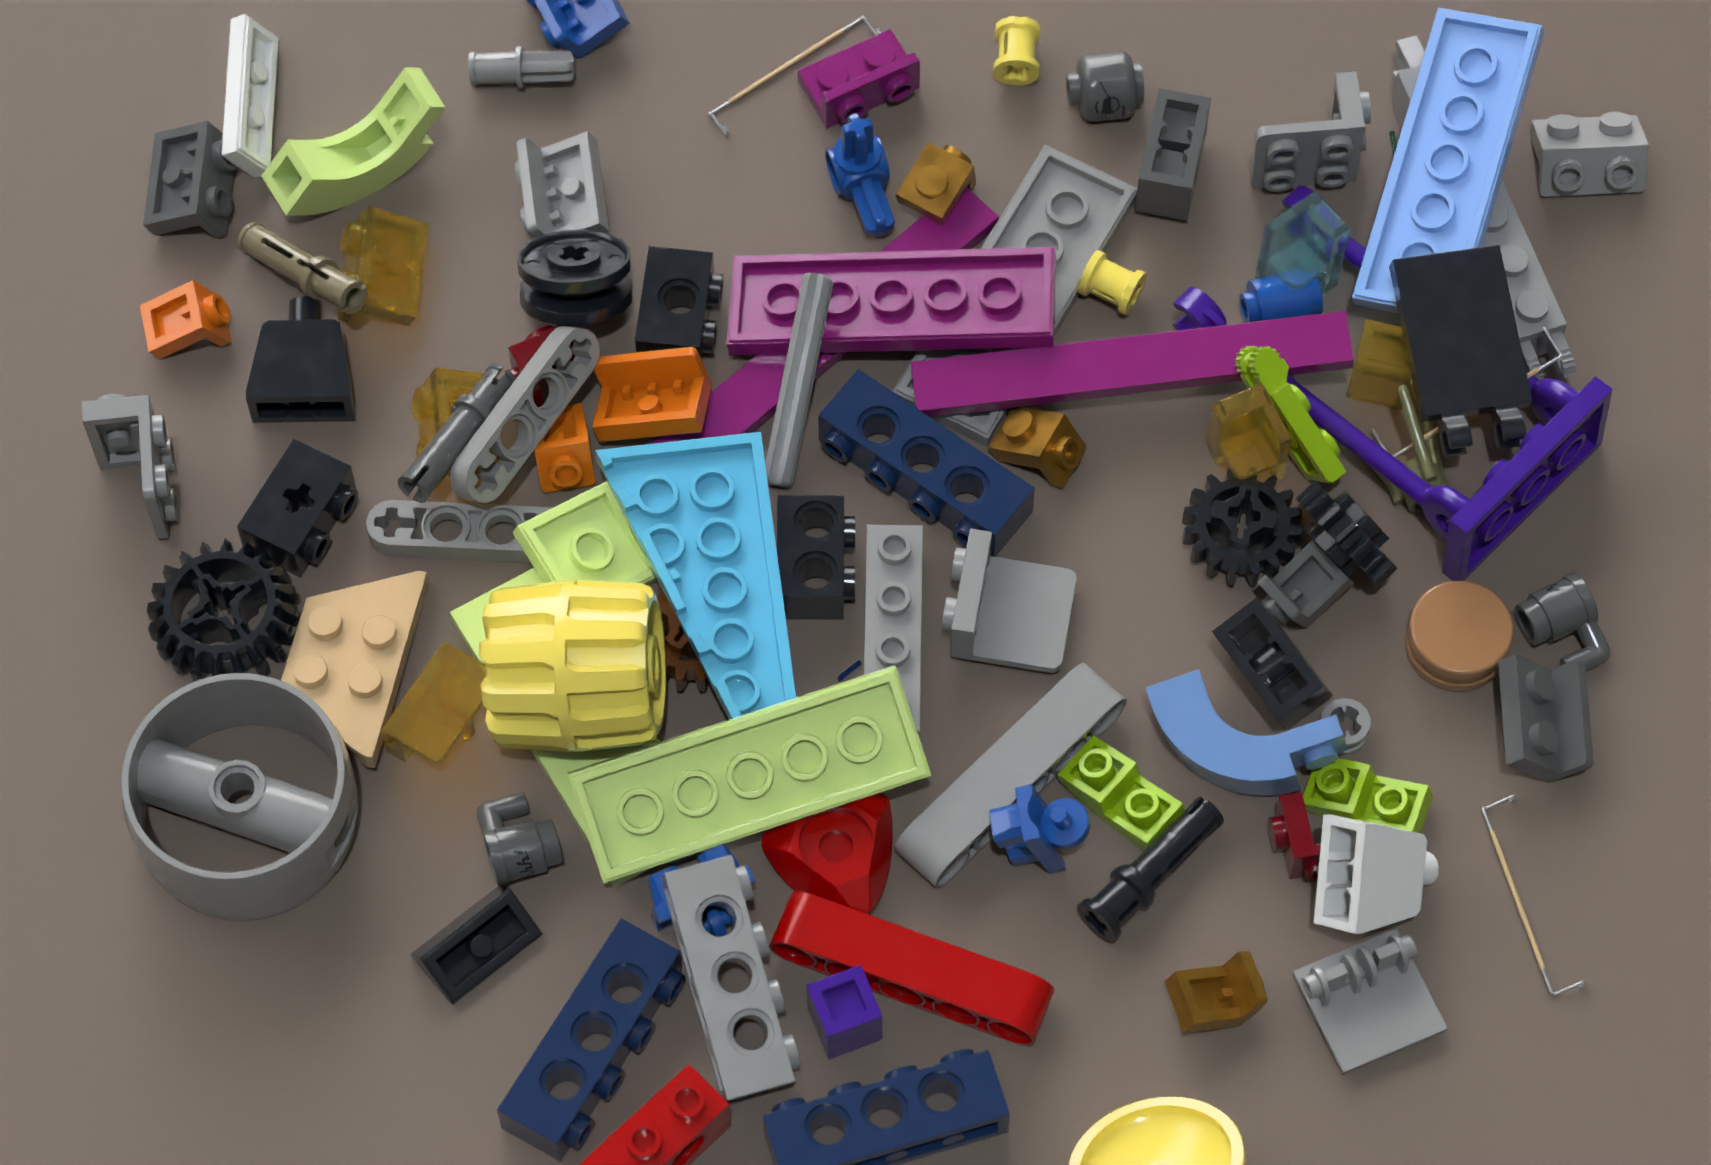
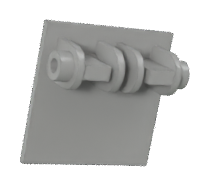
(1370, 1000)

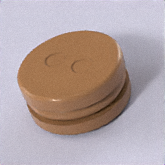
(1458, 635)

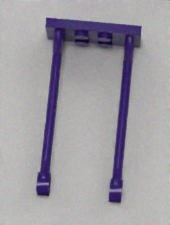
(1511, 489)

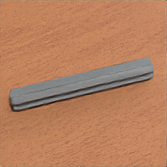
(798, 379)

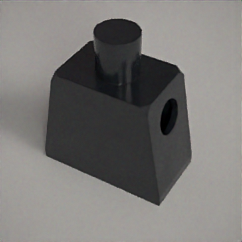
(300, 369)

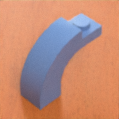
(1234, 758)

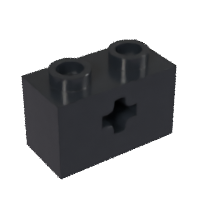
(298, 482)
(1272, 663)

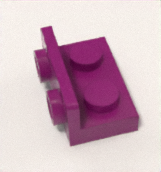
(860, 78)

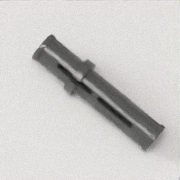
(468, 415)

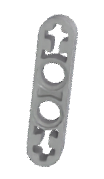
(520, 407)
(470, 544)

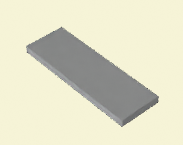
(1055, 206)

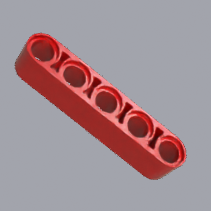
(913, 968)

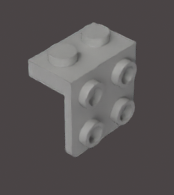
(1317, 150)
(130, 434)
(1008, 608)

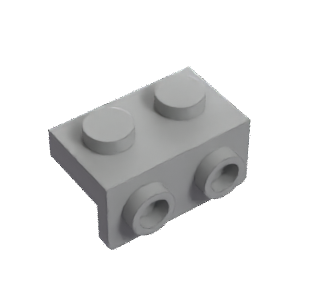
(1590, 154)
(561, 186)

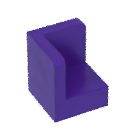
(844, 1012)

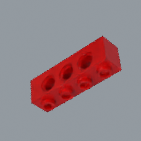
(669, 1127)

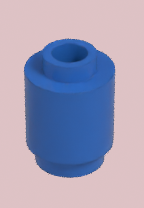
(1272, 299)

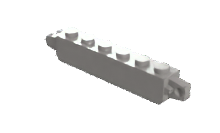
(1528, 286)

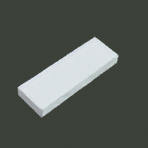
(250, 96)

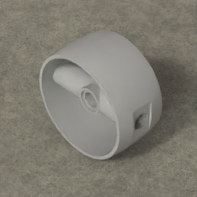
(198, 786)

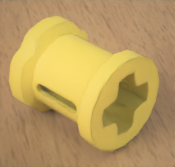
(1017, 49)
(1112, 282)

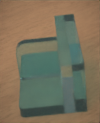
(1304, 245)

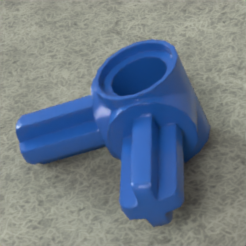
(861, 173)

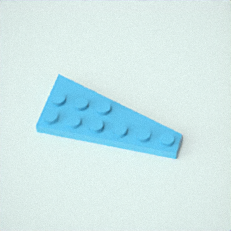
(712, 546)

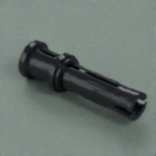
(1135, 884)

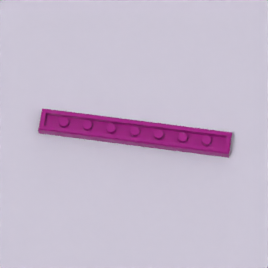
(1125, 364)
(753, 391)

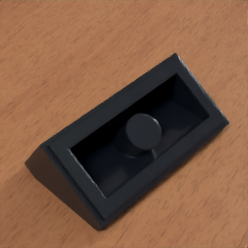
(476, 943)

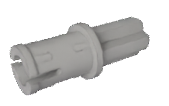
(521, 67)

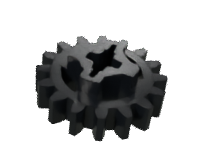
(1215, 519)
(1346, 533)

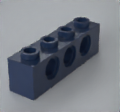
(870, 408)
(625, 959)
(921, 1131)

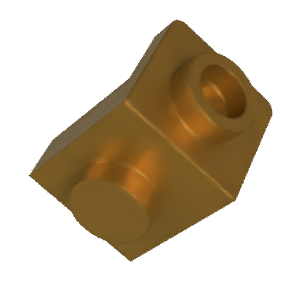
(937, 182)
(1039, 441)
(1217, 994)

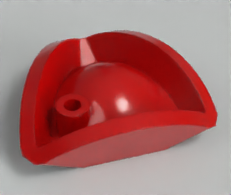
(836, 852)

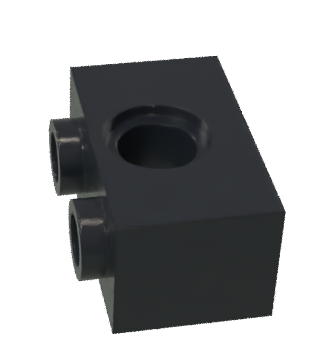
(673, 280)

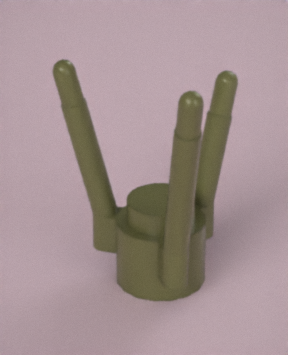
(1428, 457)

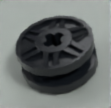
(575, 277)

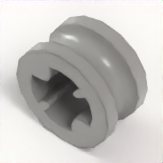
(1358, 713)

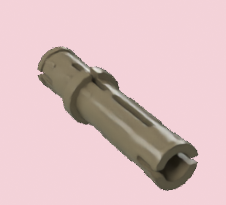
(316, 275)

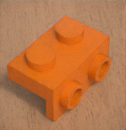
(651, 394)

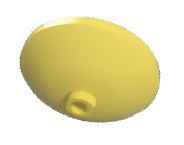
(1162, 1134)

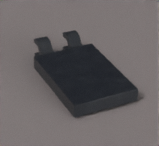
(1462, 344)

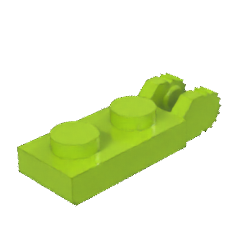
(1310, 447)

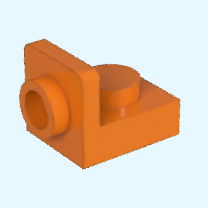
(185, 318)
(565, 453)

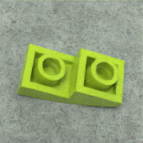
(1118, 793)
(1356, 793)

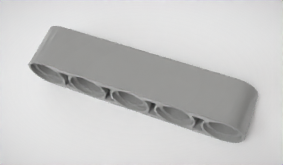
(1029, 753)

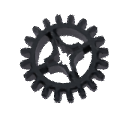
(254, 585)

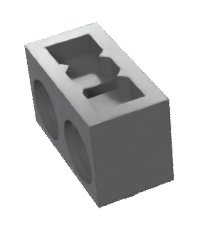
(1172, 154)

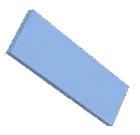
(1450, 145)

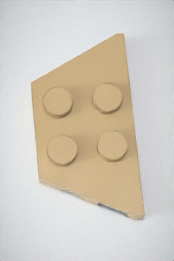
(354, 655)

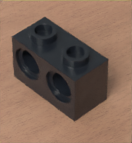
(809, 557)

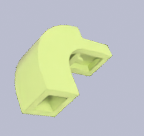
(351, 165)

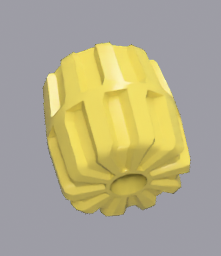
(573, 666)

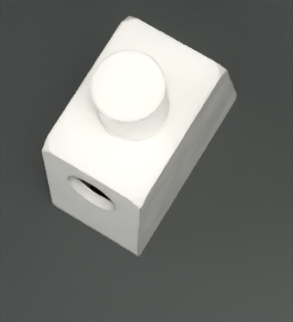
(1370, 874)

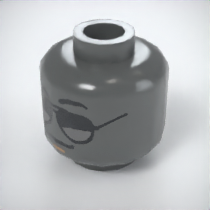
(1106, 86)

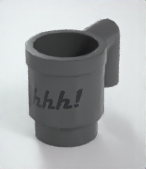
(1560, 611)
(517, 848)

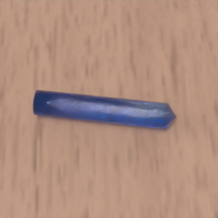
(849, 670)

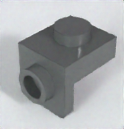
(1305, 586)

